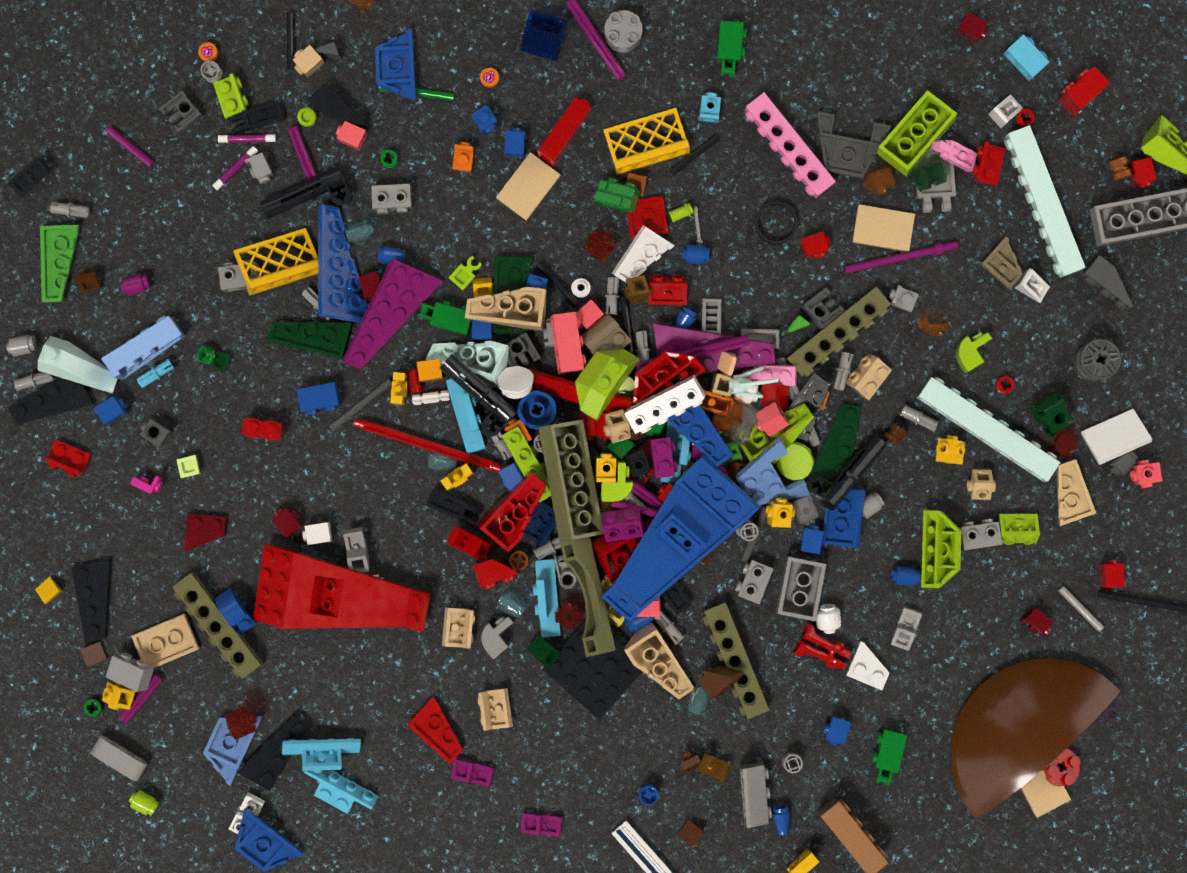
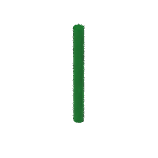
(430, 94)

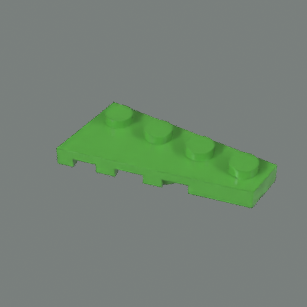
(57, 253)

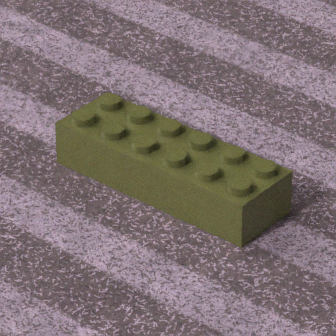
(571, 480)

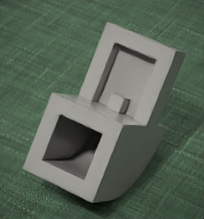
(356, 549)
(491, 640)

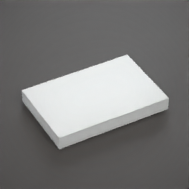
(1116, 436)

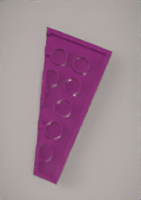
(393, 303)
(680, 339)

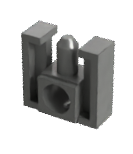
(189, 117)
(815, 303)
(527, 346)

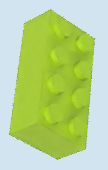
(916, 133)

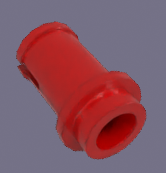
(414, 382)

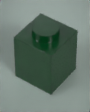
(543, 651)

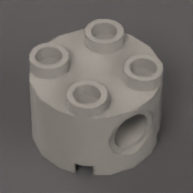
(623, 31)

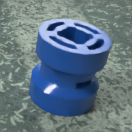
(648, 794)

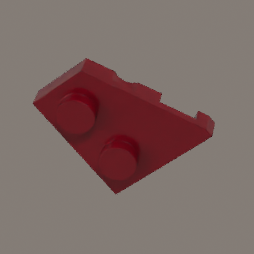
(203, 529)

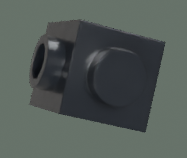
(638, 465)

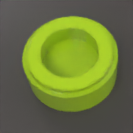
(307, 117)

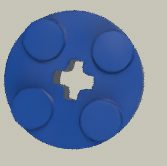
(539, 399)

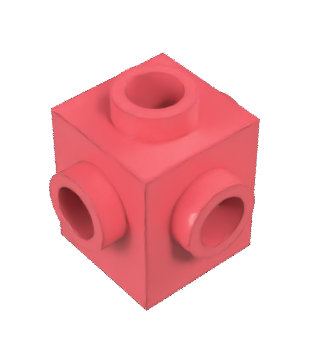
(1146, 474)

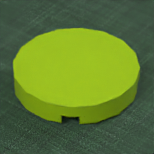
(797, 462)

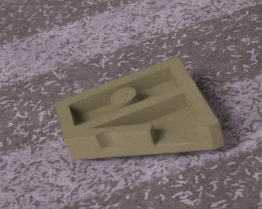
(1003, 264)

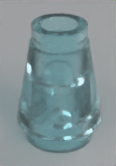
(439, 462)

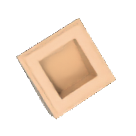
(727, 362)

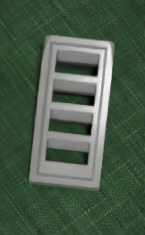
(714, 328)

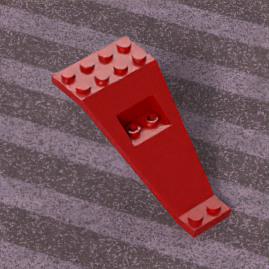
(297, 595)

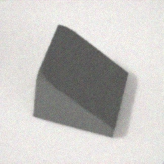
(329, 50)

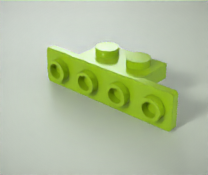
(526, 458)

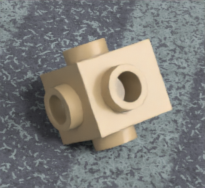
(617, 426)
(982, 488)

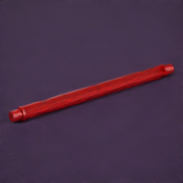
(427, 445)

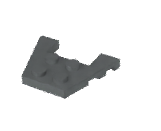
(845, 154)

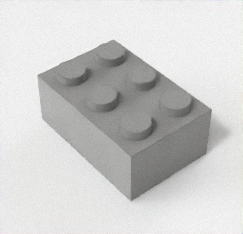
(801, 588)

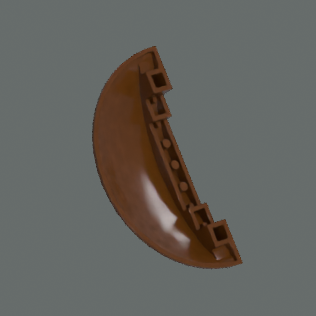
(1021, 725)

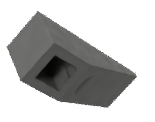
(1106, 278)

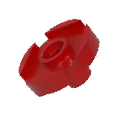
(1068, 774)

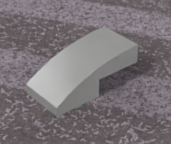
(906, 628)

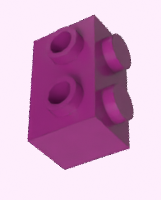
(662, 458)
(622, 524)

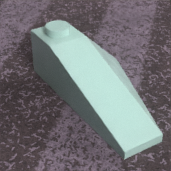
(483, 359)
(71, 363)

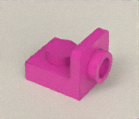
(144, 484)

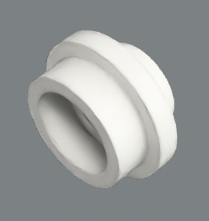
(576, 292)

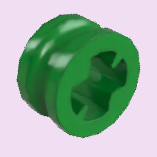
(394, 161)
(205, 355)
(90, 702)

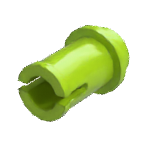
(681, 212)

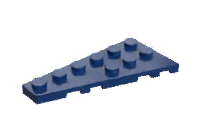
(337, 273)

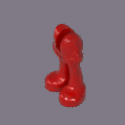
(809, 634)

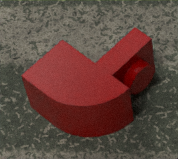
(469, 543)

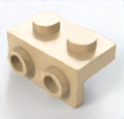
(868, 376)
(458, 627)
(495, 709)

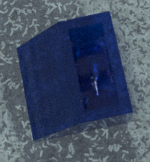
(543, 35)

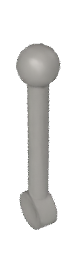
(699, 241)

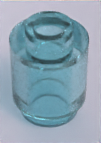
(359, 232)
(511, 605)
(698, 701)

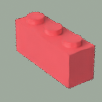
(567, 342)

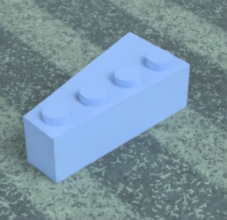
(143, 348)

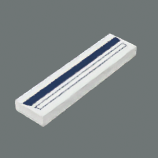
(639, 849)

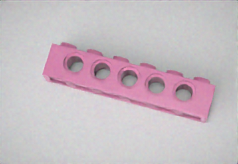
(764, 105)

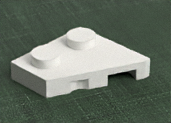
(867, 668)

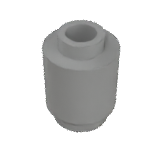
(21, 345)
(872, 504)

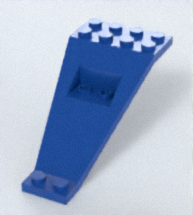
(705, 511)

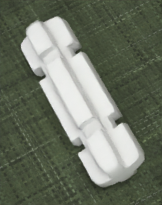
(431, 397)

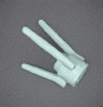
(738, 385)

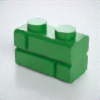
(617, 195)

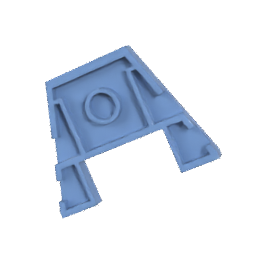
(762, 481)

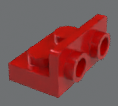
(989, 164)
(667, 290)
(68, 458)

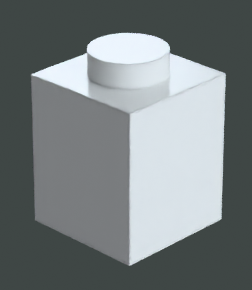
(317, 533)

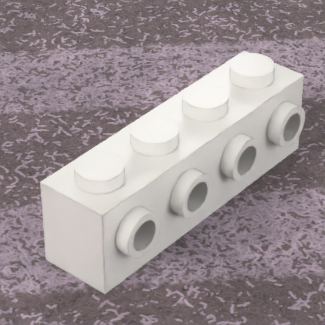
(665, 404)

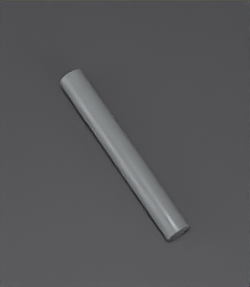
(1080, 608)

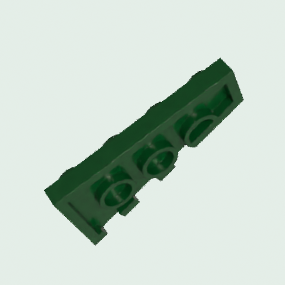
(320, 338)
(838, 444)

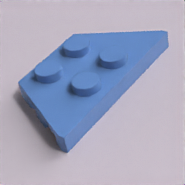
(225, 751)

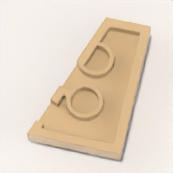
(1072, 494)

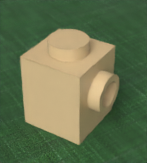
(307, 61)
(720, 384)

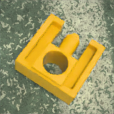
(399, 389)
(457, 477)
(803, 863)

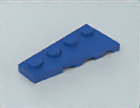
(702, 433)

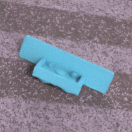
(466, 417)
(682, 453)
(546, 592)
(321, 753)
(341, 791)

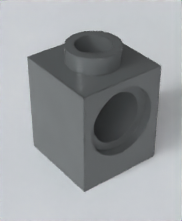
(163, 436)

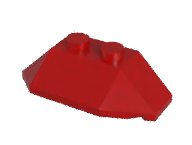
(663, 373)

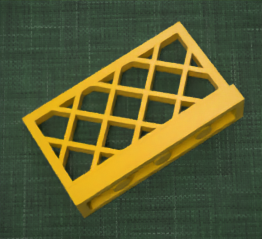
(655, 154)
(283, 276)

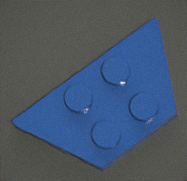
(396, 65)
(262, 843)

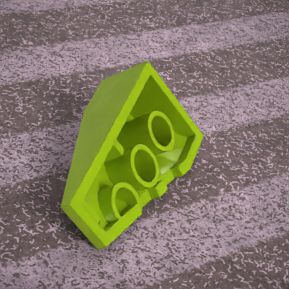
(1165, 145)
(798, 420)

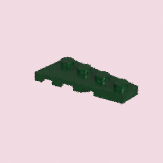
(509, 275)

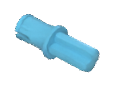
(155, 373)

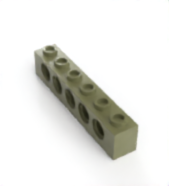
(874, 298)
(193, 583)
(721, 612)

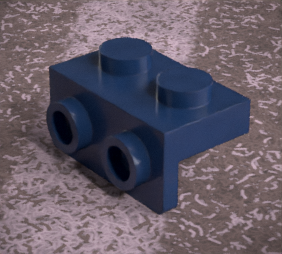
(540, 524)

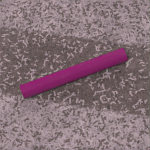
(129, 146)

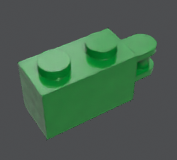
(730, 45)
(447, 317)
(888, 754)

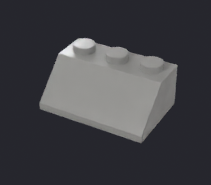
(755, 794)

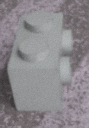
(391, 197)
(232, 278)
(980, 535)
(754, 581)
(130, 672)

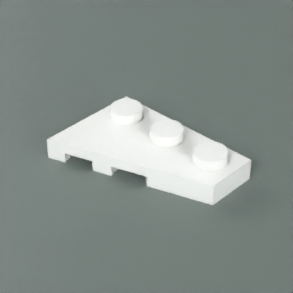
(641, 253)

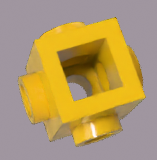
(950, 450)
(779, 513)
(118, 696)

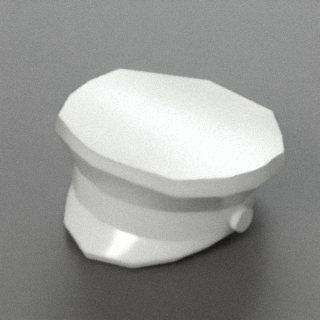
(515, 382)

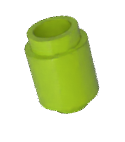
(143, 803)

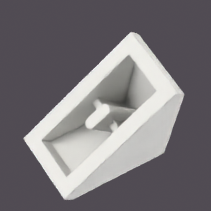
(1005, 111)
(1032, 285)

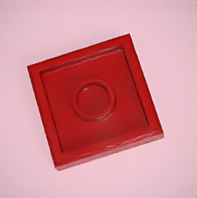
(649, 213)

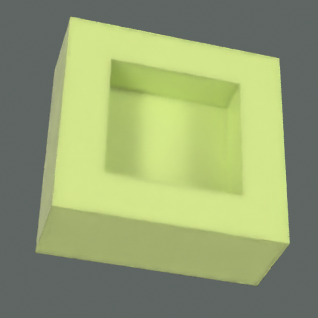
(188, 466)

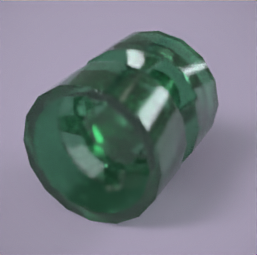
(930, 175)

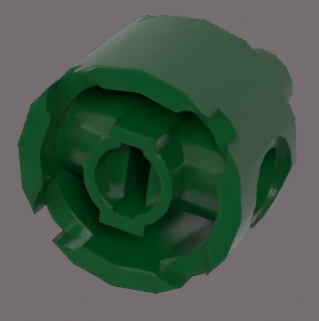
(1052, 414)

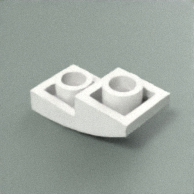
(252, 803)

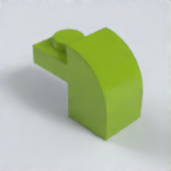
(967, 352)
(621, 488)

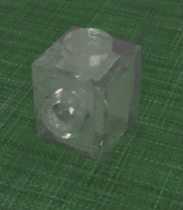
(805, 510)

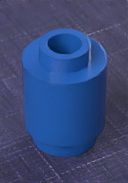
(695, 254)
(905, 576)

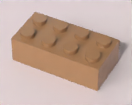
(849, 832)

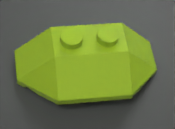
(603, 379)
(939, 549)

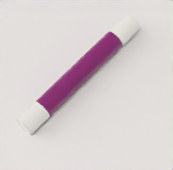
(247, 138)
(233, 169)

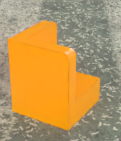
(429, 370)

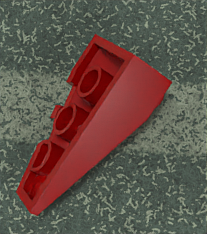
(510, 515)
(615, 554)

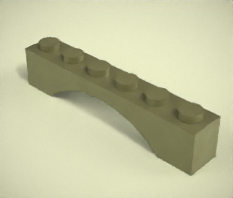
(597, 633)

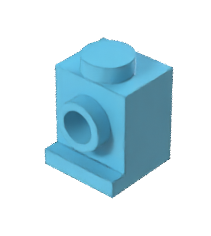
(707, 114)

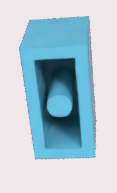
(1026, 57)

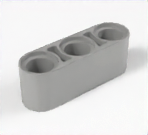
(118, 758)

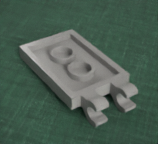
(942, 191)

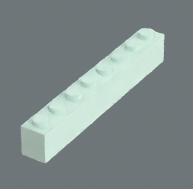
(1044, 201)
(988, 430)

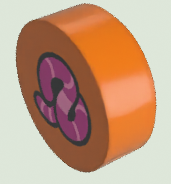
(208, 52)
(489, 77)

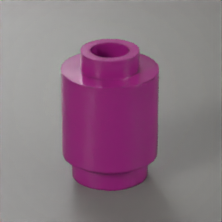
(135, 284)

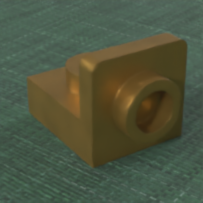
(714, 767)

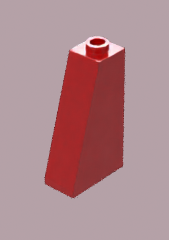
(564, 131)

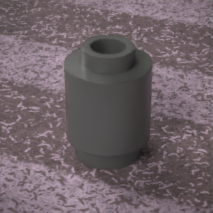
(1123, 463)

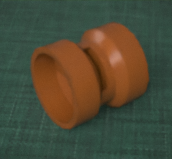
(1120, 168)

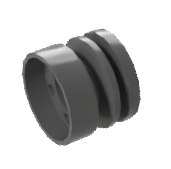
(1086, 364)

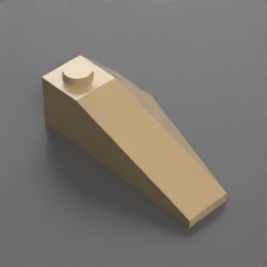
(515, 308)
(654, 658)

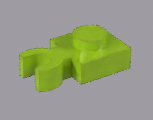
(463, 275)

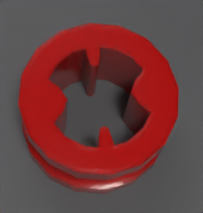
(1031, 117)
(1009, 381)

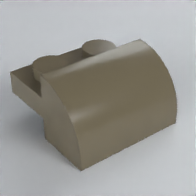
(605, 336)

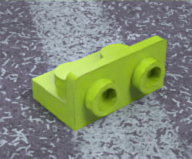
(230, 96)
(1019, 528)

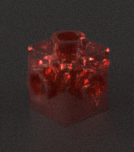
(600, 245)
(568, 608)
(241, 722)

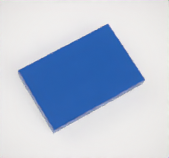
(844, 523)

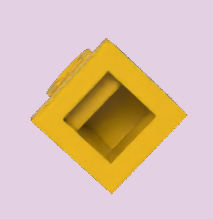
(605, 476)

